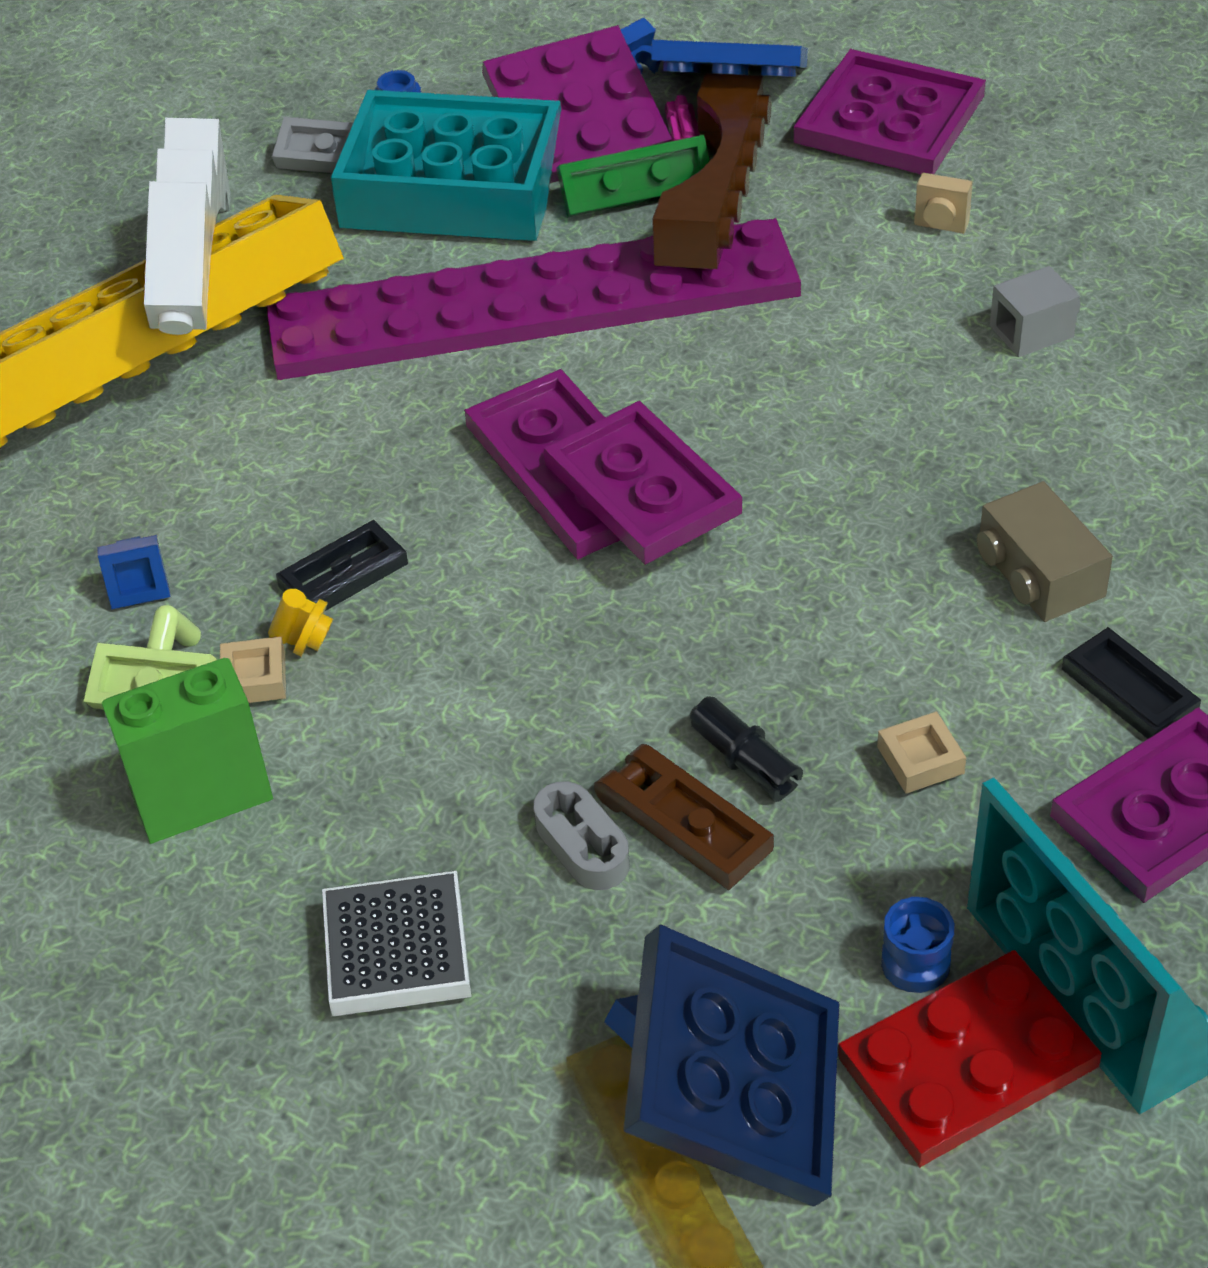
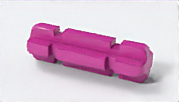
(681, 119)

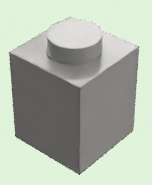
(1034, 311)

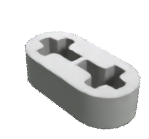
(571, 842)

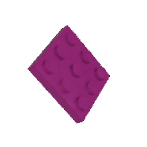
(599, 89)
(890, 112)

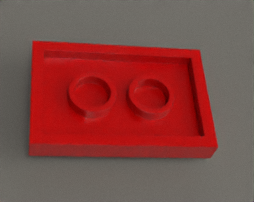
(968, 1057)

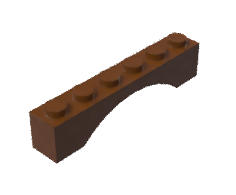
(699, 214)

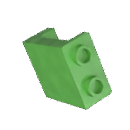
(189, 749)

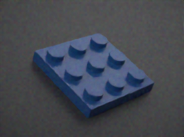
(729, 57)

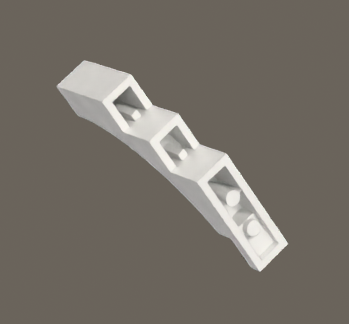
(181, 224)

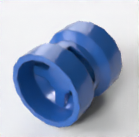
(917, 944)

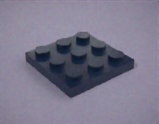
(734, 1067)

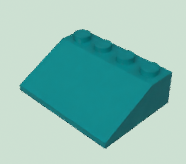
(447, 165)
(1084, 955)

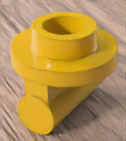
(300, 621)

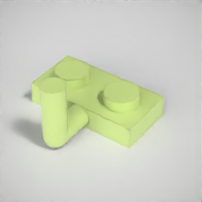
(129, 667)

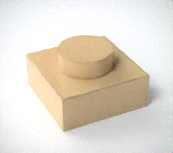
(943, 202)
(258, 667)
(921, 752)

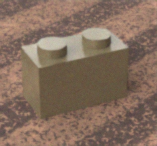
(1044, 551)

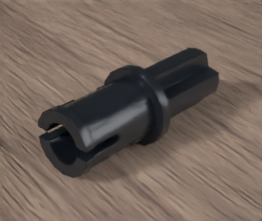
(745, 748)

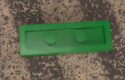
(629, 175)

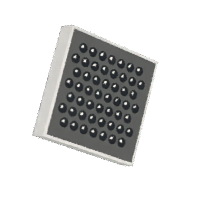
(395, 943)

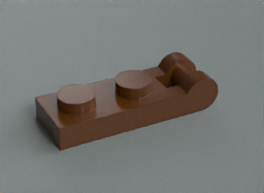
(686, 815)

